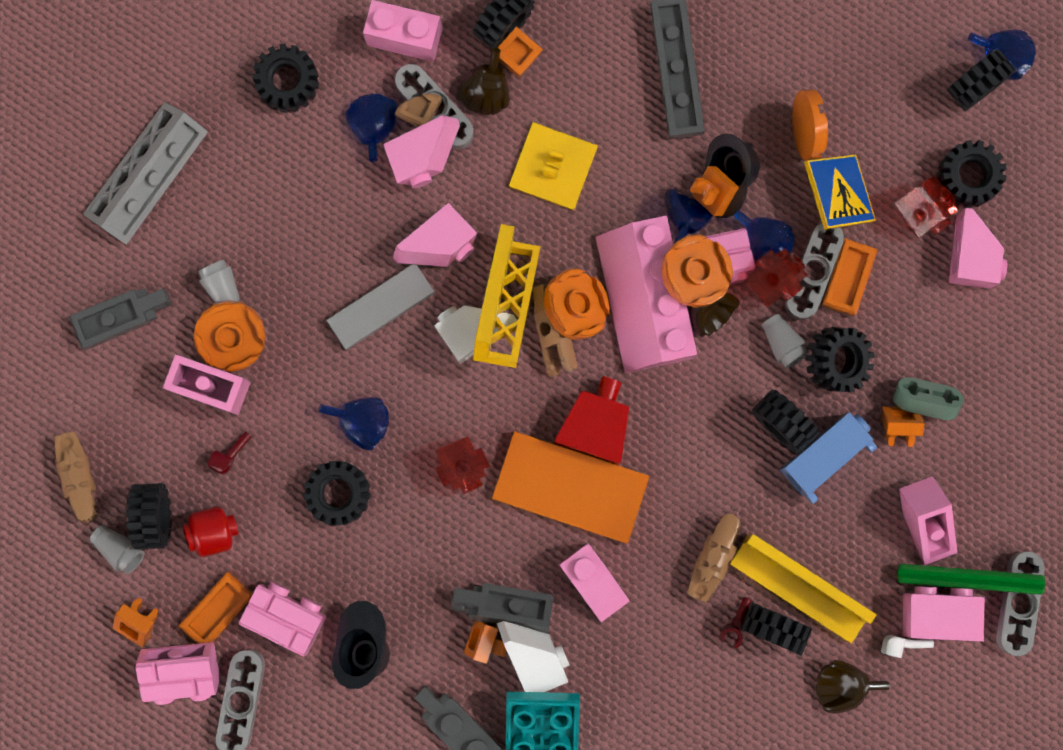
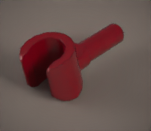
(223, 462)
(737, 622)

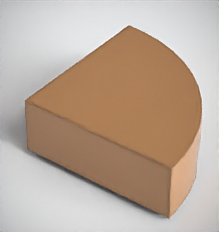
(419, 109)

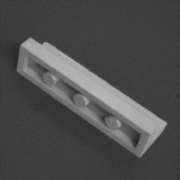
(148, 174)

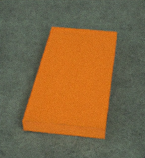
(570, 487)

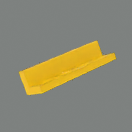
(495, 291)
(801, 588)

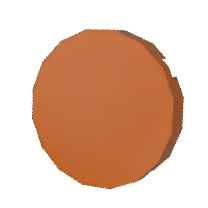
(809, 125)
(696, 271)
(576, 304)
(229, 335)

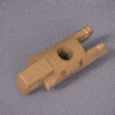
(553, 344)
(75, 475)
(714, 559)

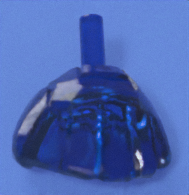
(1015, 46)
(372, 120)
(685, 213)
(766, 234)
(361, 420)

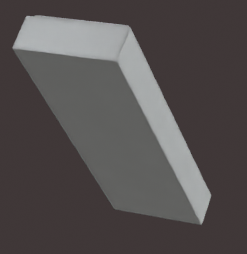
(380, 306)

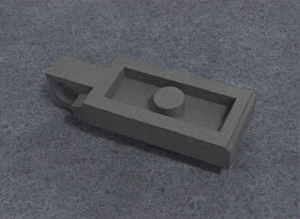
(118, 316)
(501, 603)
(454, 723)

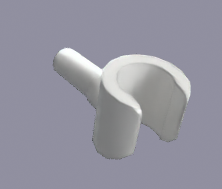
(895, 645)

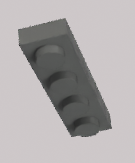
(677, 68)

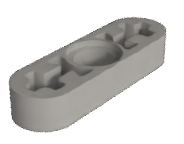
(424, 82)
(831, 250)
(1006, 611)
(237, 673)

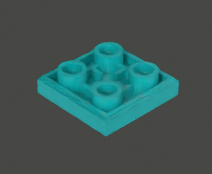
(542, 721)

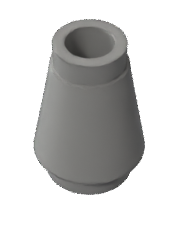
(219, 282)
(785, 342)
(116, 549)

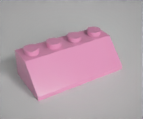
(647, 320)

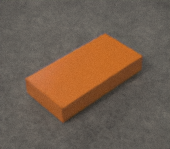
(849, 277)
(217, 610)

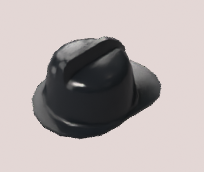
(737, 162)
(360, 645)

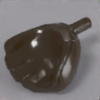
(485, 88)
(711, 318)
(844, 687)

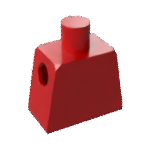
(597, 423)

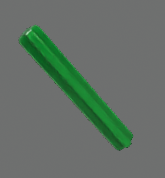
(971, 579)

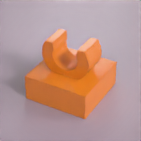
(518, 52)
(714, 190)
(901, 423)
(133, 624)
(483, 642)

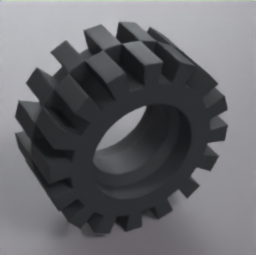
(501, 19)
(281, 58)
(981, 79)
(990, 165)
(855, 363)
(785, 421)
(315, 493)
(148, 516)
(776, 628)

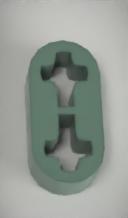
(928, 398)

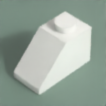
(460, 327)
(534, 657)

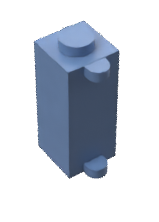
(828, 454)

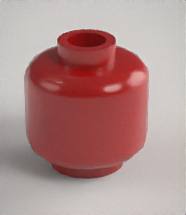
(210, 531)

